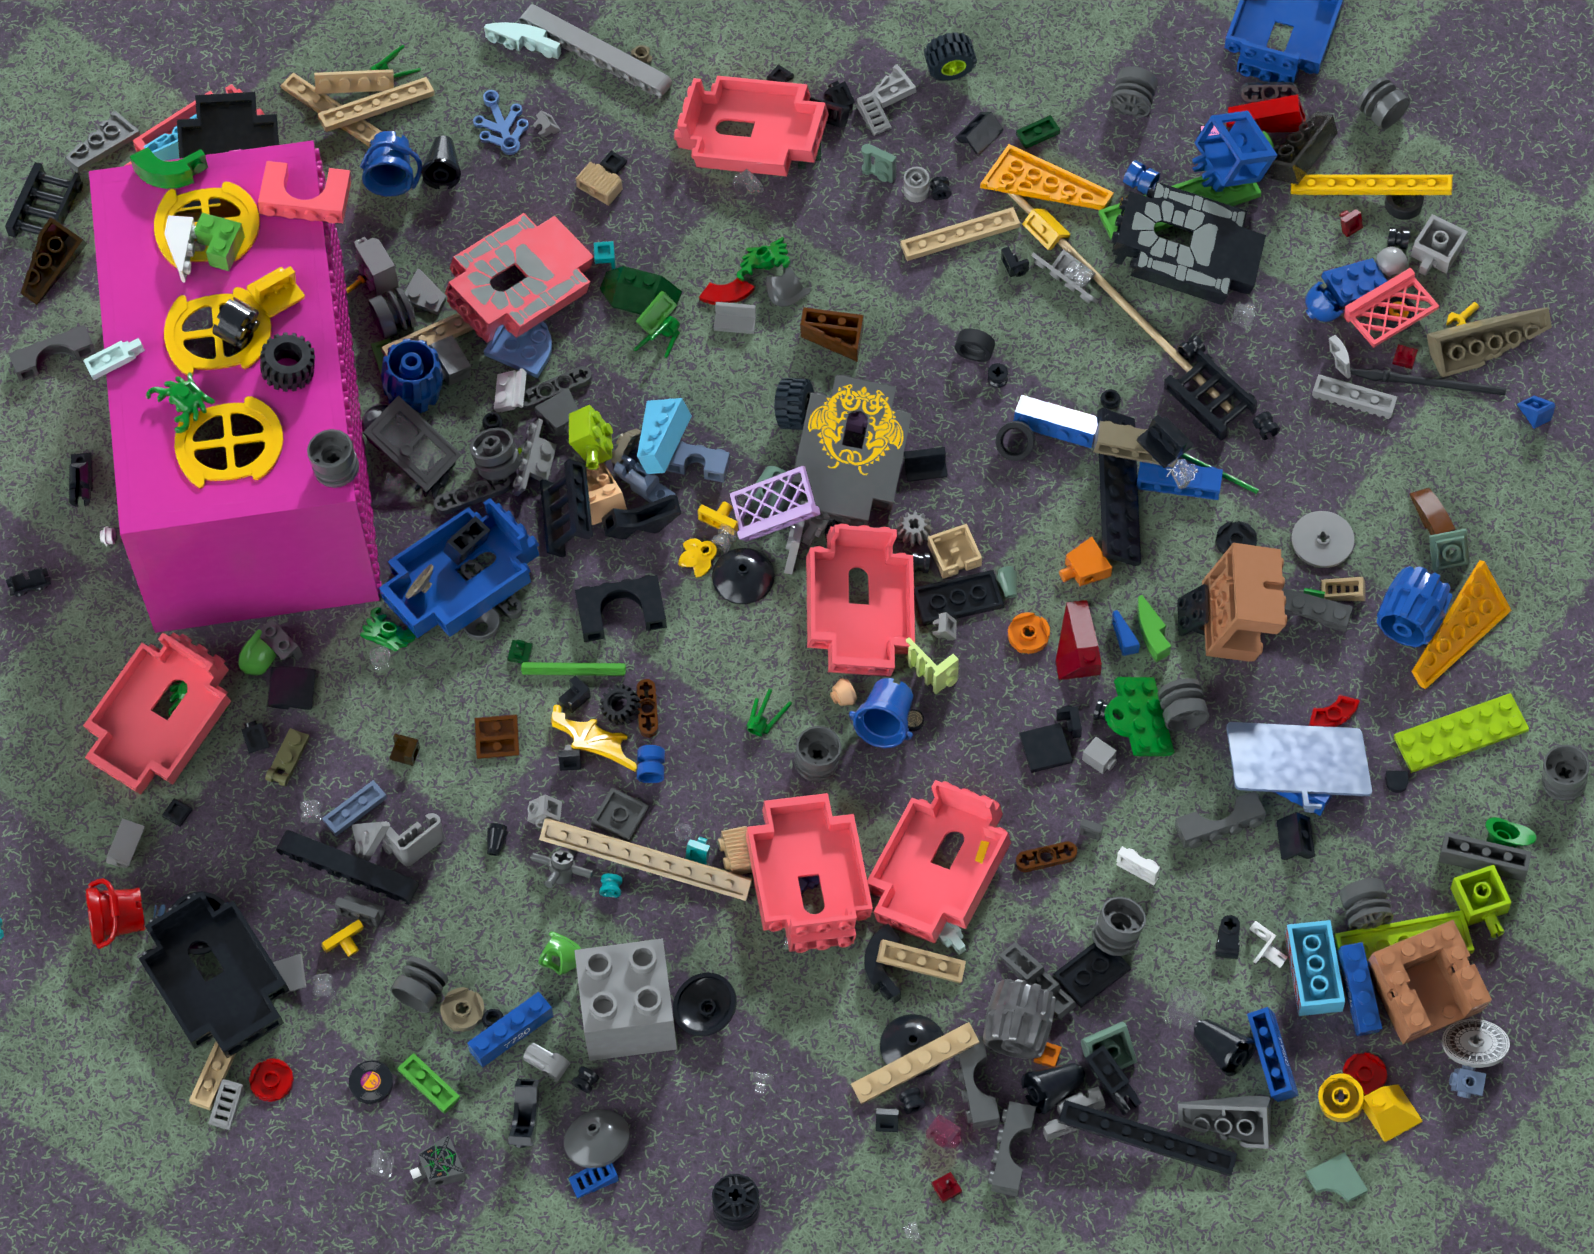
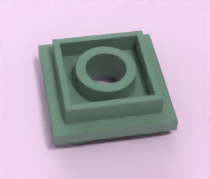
(1442, 542)

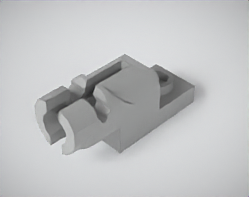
(1094, 1100)

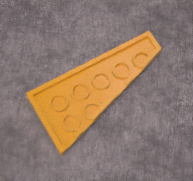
(1033, 177)
(1471, 617)

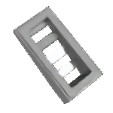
(867, 103)
(226, 1085)

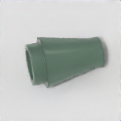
(1008, 581)

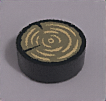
(915, 720)

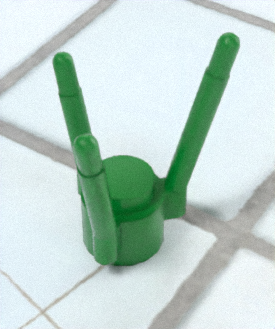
(382, 65)
(667, 328)
(757, 724)

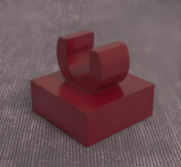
(1351, 222)
(1405, 356)
(946, 1187)

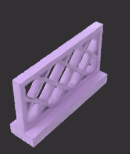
(778, 521)

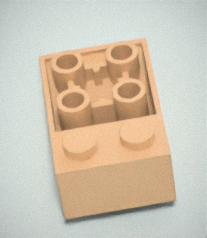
(603, 493)

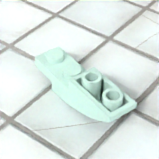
(516, 35)

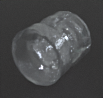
(1078, 273)
(724, 538)

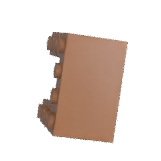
(1244, 601)
(1424, 984)

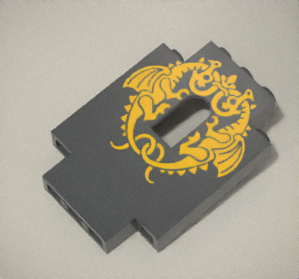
(848, 478)

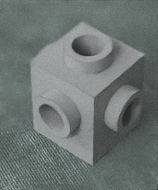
(543, 808)

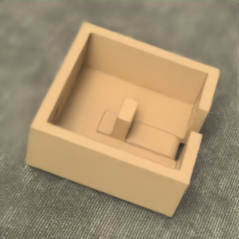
(954, 551)

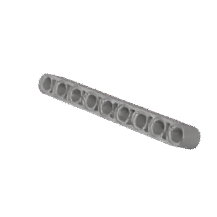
(598, 51)

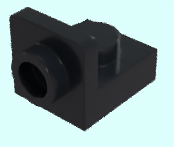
(840, 93)
(1011, 263)
(1072, 719)
(254, 737)

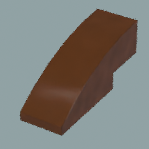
(1431, 512)

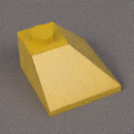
(1390, 1111)

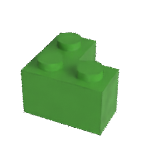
(222, 237)

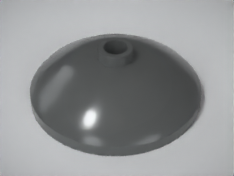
(599, 1146)

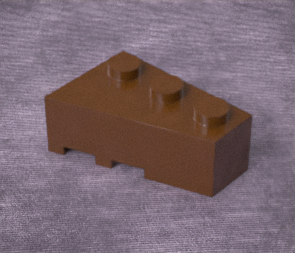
(833, 330)

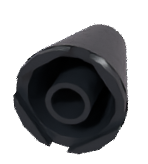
(441, 164)
(1224, 1045)
(1051, 1085)

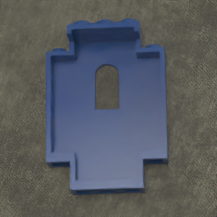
(1306, 48)
(451, 599)

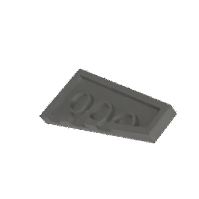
(107, 139)

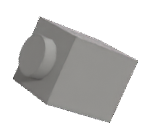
(1099, 755)

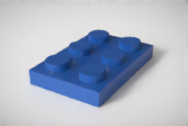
(1353, 280)

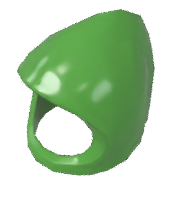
(255, 655)
(563, 948)

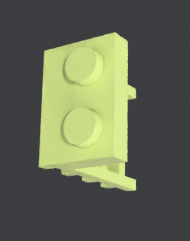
(939, 676)

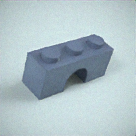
(715, 461)

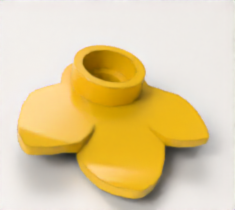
(696, 558)

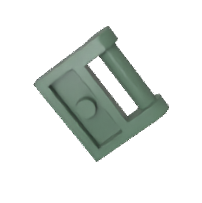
(884, 163)

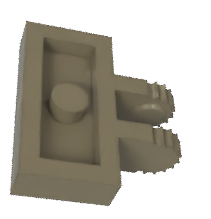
(626, 443)

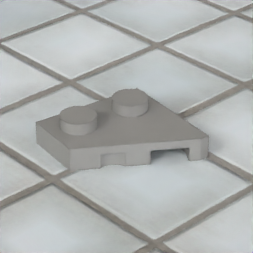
(894, 87)
(425, 293)

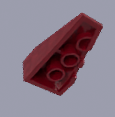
(1078, 646)

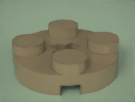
(467, 998)

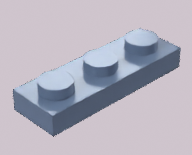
(354, 808)

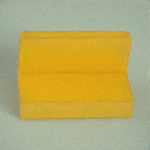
(1045, 228)

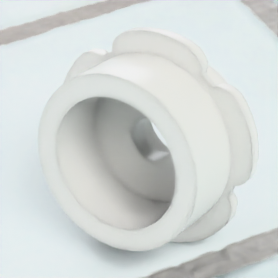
(106, 536)

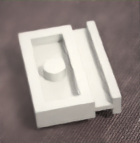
(510, 390)
(1137, 865)

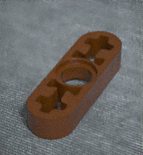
(654, 721)
(1029, 855)

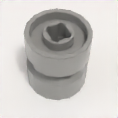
(916, 184)

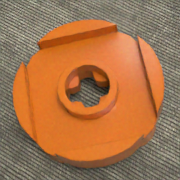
(1027, 644)

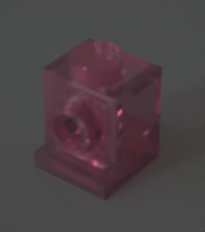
(944, 1132)

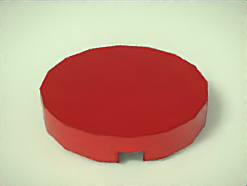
(1373, 1071)
(271, 1080)

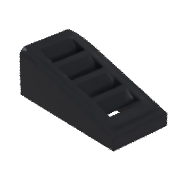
(840, 112)

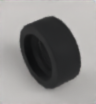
(1404, 213)
(974, 345)
(1000, 445)

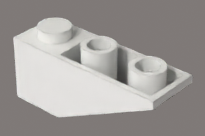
(180, 240)

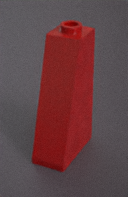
(1274, 115)

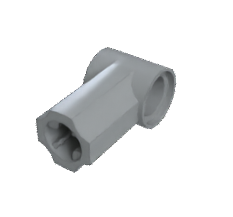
(549, 1064)

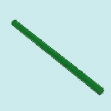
(1224, 475)

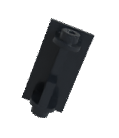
(21, 585)

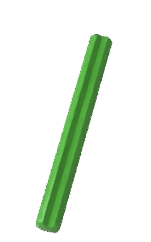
(596, 669)

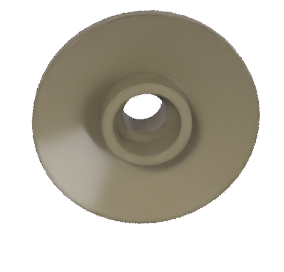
(421, 583)

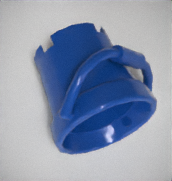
(388, 165)
(884, 715)

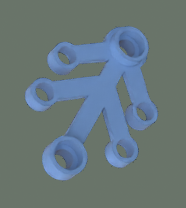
(501, 126)

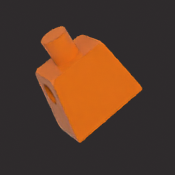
(1086, 564)

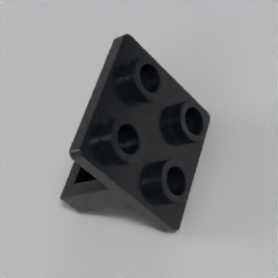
(1164, 441)
(1193, 611)

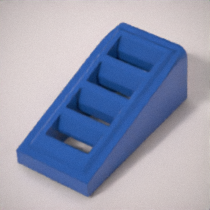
(1126, 639)
(605, 1181)

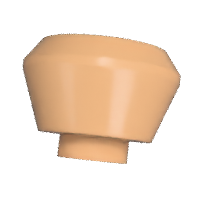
(843, 693)

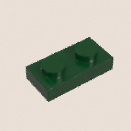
(1038, 132)

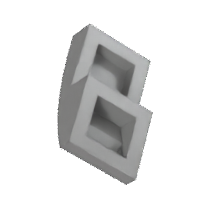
(1341, 356)

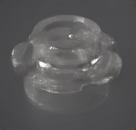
(911, 1231)

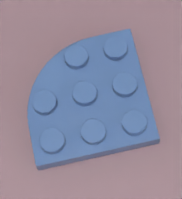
(527, 351)

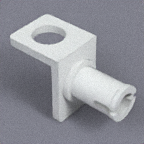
(1268, 950)

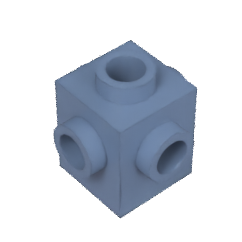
(1474, 1084)

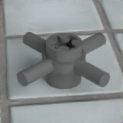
(561, 867)

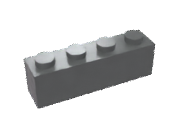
(1478, 854)

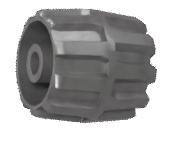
(1019, 1019)

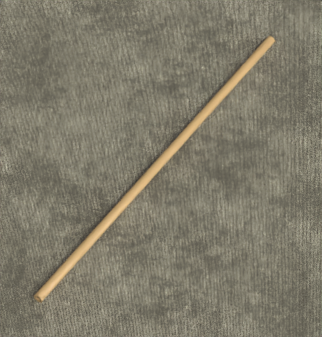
(1129, 309)

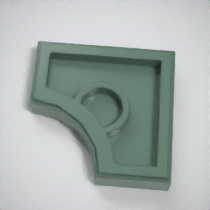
(1337, 1176)

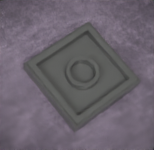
(620, 815)

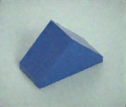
(1537, 410)

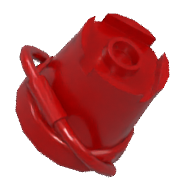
(113, 912)

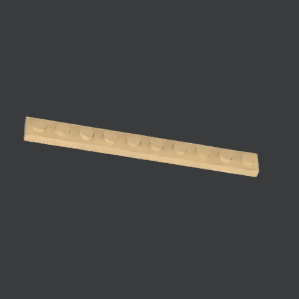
(645, 859)

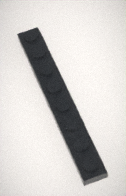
(1147, 1138)

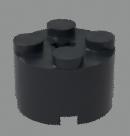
(236, 322)

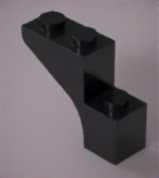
(647, 518)

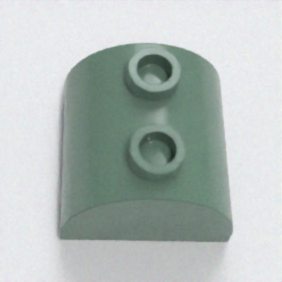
(769, 472)
(1116, 1041)

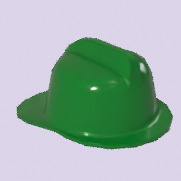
(1508, 833)

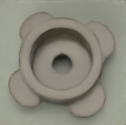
(642, 50)

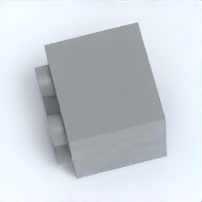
(625, 999)

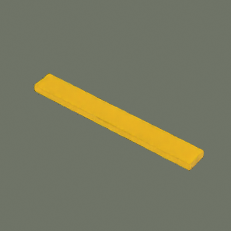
(1374, 185)

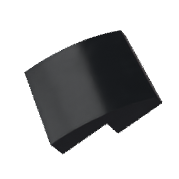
(291, 687)

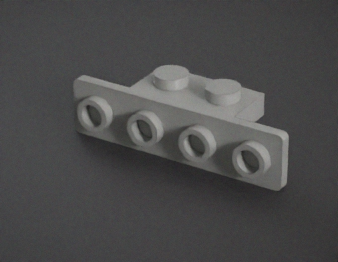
(1058, 271)
(536, 458)

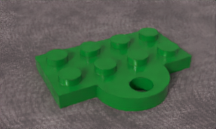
(1139, 716)

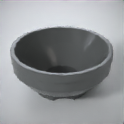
(490, 618)

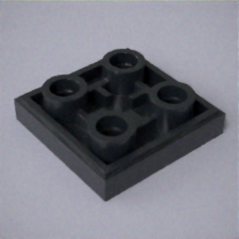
(1045, 747)

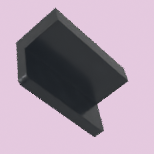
(980, 132)
(925, 464)
(1295, 836)

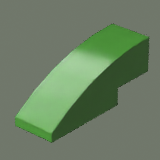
(1152, 630)

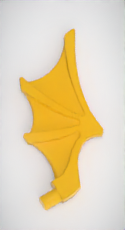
(592, 738)

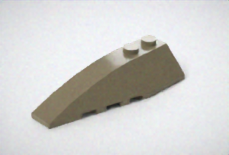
(1475, 342)

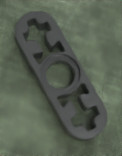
(1254, 85)

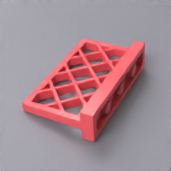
(1379, 297)

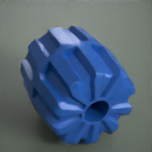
(413, 374)
(1414, 607)

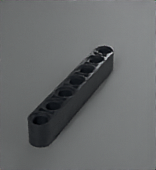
(347, 866)

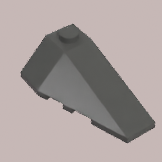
(1233, 1117)

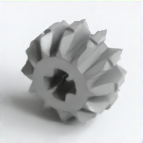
(913, 535)

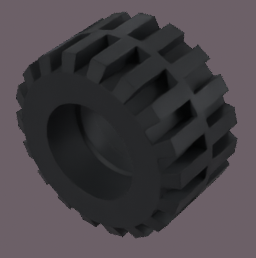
(287, 376)

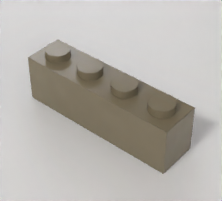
(1121, 442)

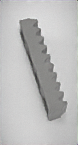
(1354, 396)

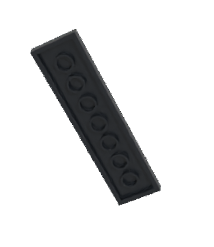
(1119, 500)

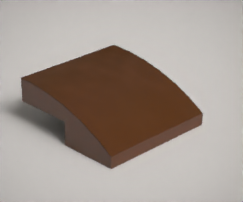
(497, 736)

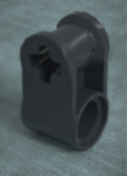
(1228, 940)

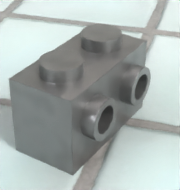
(452, 360)

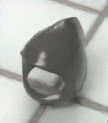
(785, 289)

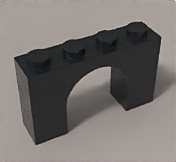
(643, 591)

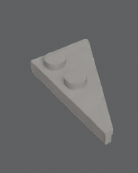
(793, 544)
(368, 837)

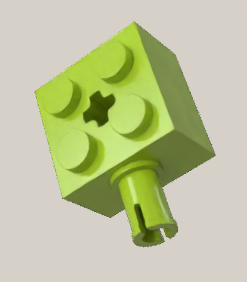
(590, 436)
(1482, 898)

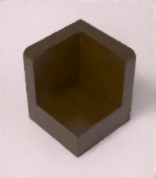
(405, 749)

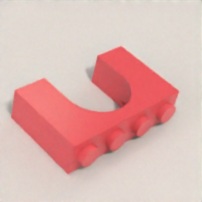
(326, 207)

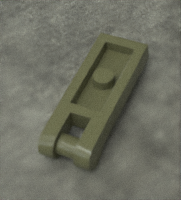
(287, 757)

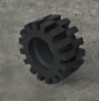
(613, 697)

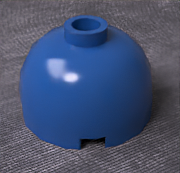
(1322, 304)

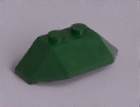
(635, 289)

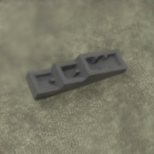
(1031, 971)

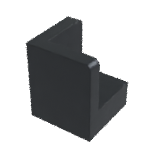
(576, 695)

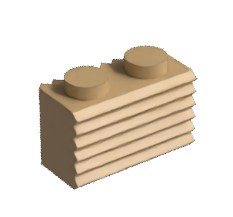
(599, 183)
(735, 847)

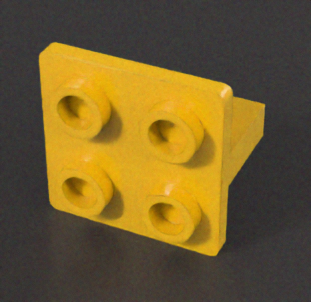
(276, 291)

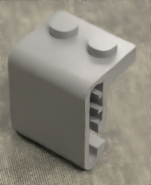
(414, 842)

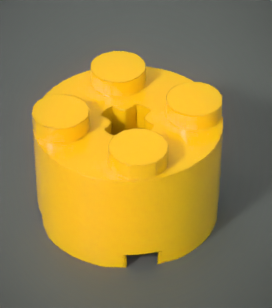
(1345, 1085)

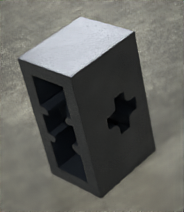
(466, 540)

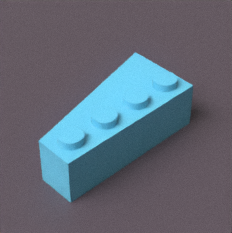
(661, 433)

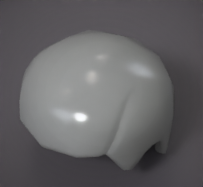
(1391, 261)

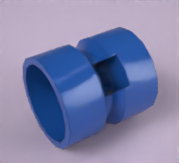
(1141, 177)
(650, 764)

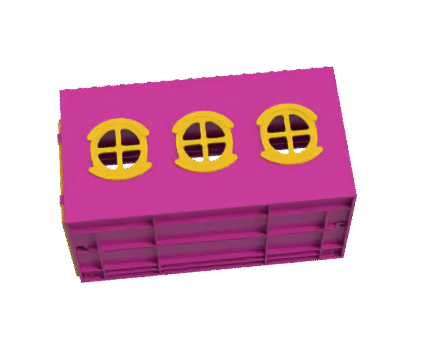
(259, 534)

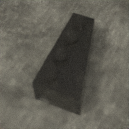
(1302, 148)

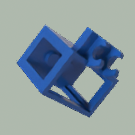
(1235, 155)

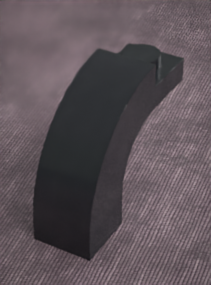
(874, 970)
(525, 1113)

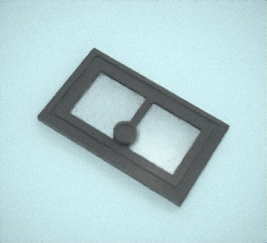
(412, 443)

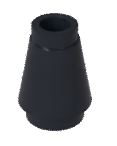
(495, 838)

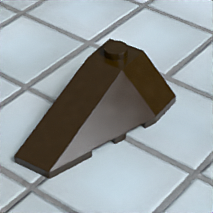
(52, 256)

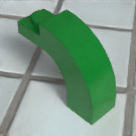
(166, 173)

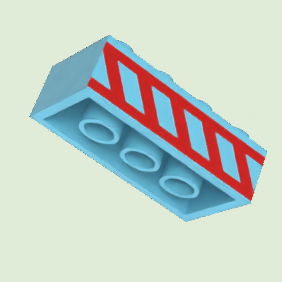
(1314, 968)

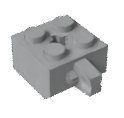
(1438, 245)
(375, 265)

